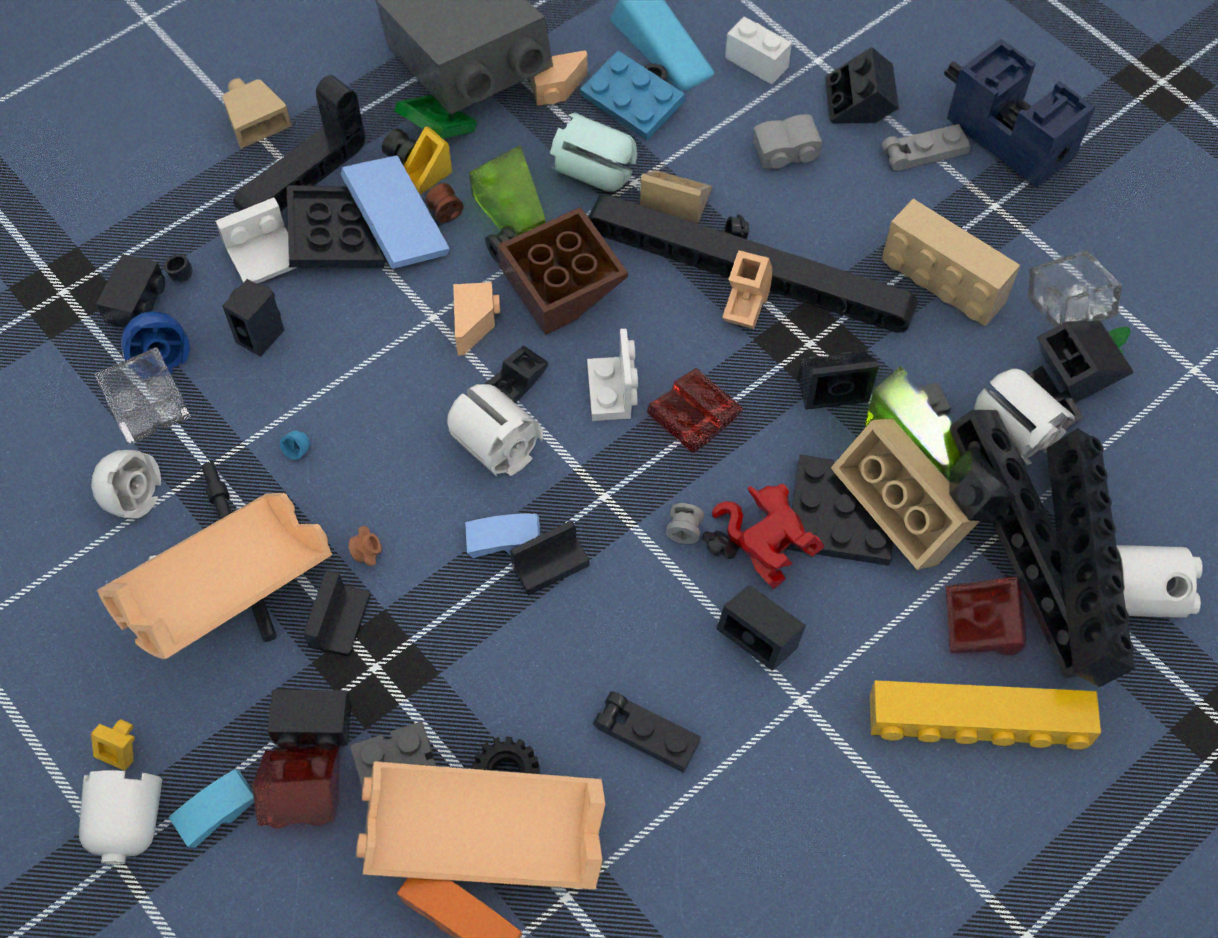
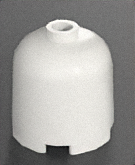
(118, 814)

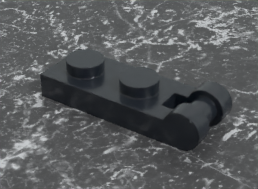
(647, 732)

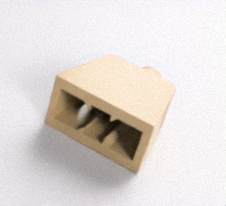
(254, 111)

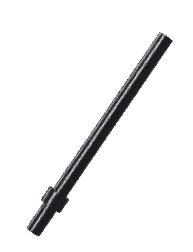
(219, 496)

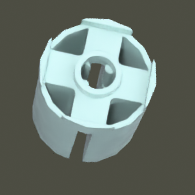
(599, 139)

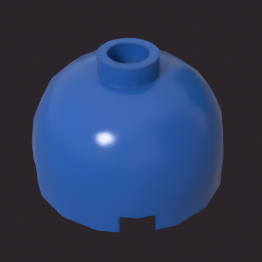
(156, 330)

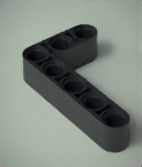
(318, 155)

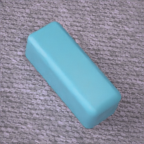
(662, 40)

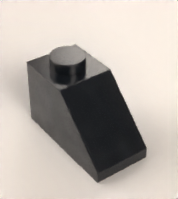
(978, 487)

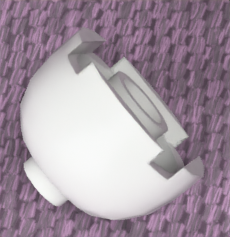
(126, 483)

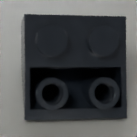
(862, 89)
(1083, 357)

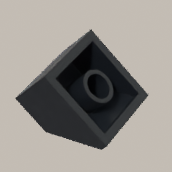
(837, 379)

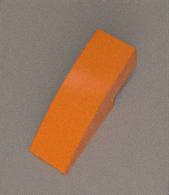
(455, 909)

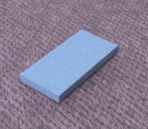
(394, 211)

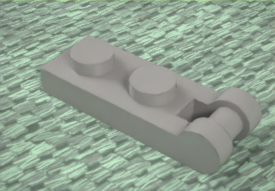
(926, 147)

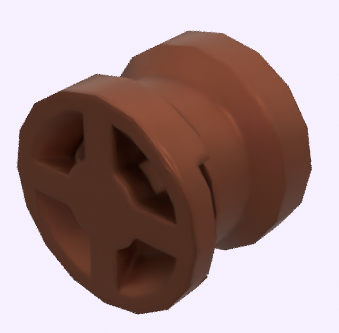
(444, 202)

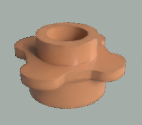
(365, 546)

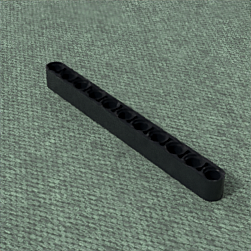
(791, 274)

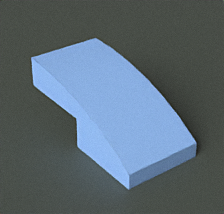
(500, 533)

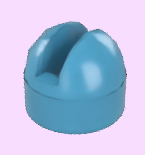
(290, 443)

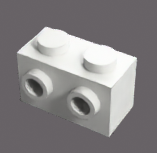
(758, 50)

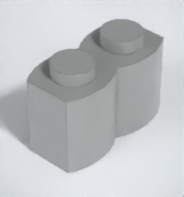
(787, 141)

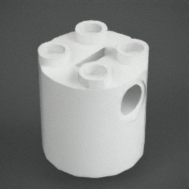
(1160, 580)

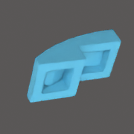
(211, 807)

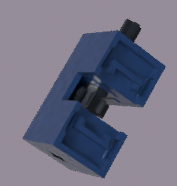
(993, 112)

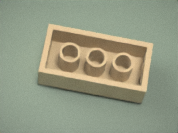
(949, 262)
(903, 493)

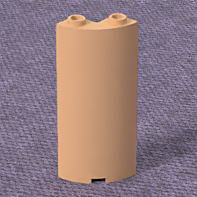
(214, 575)
(482, 826)

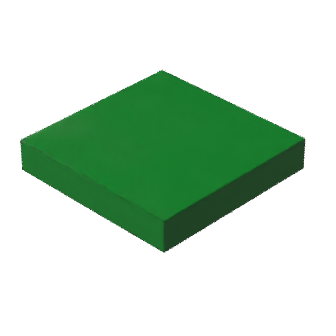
(430, 113)

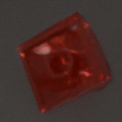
(986, 616)

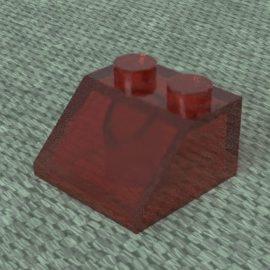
(297, 787)

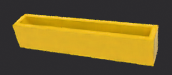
(984, 714)

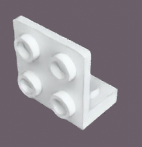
(256, 241)
(613, 383)

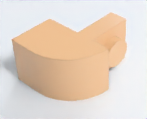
(750, 289)

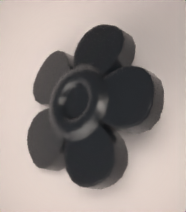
(719, 543)

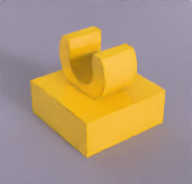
(114, 744)

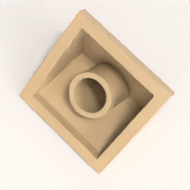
(674, 195)

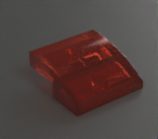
(694, 410)

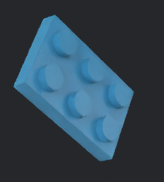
(632, 95)

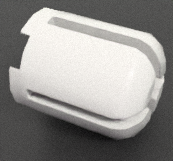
(1032, 402)
(493, 429)

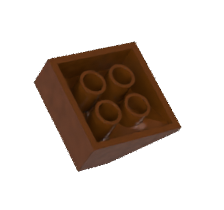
(560, 268)

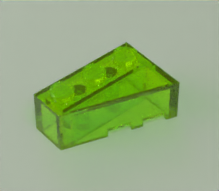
(507, 192)
(900, 402)

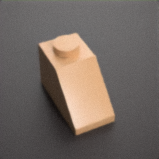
(560, 80)
(473, 313)

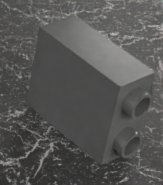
(466, 46)

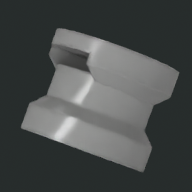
(684, 523)

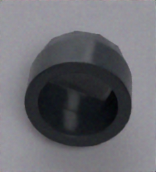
(178, 268)

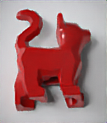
(770, 535)

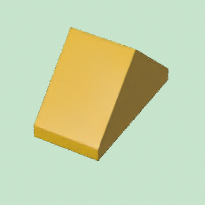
(428, 161)

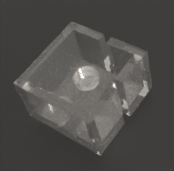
(1074, 289)
(142, 395)

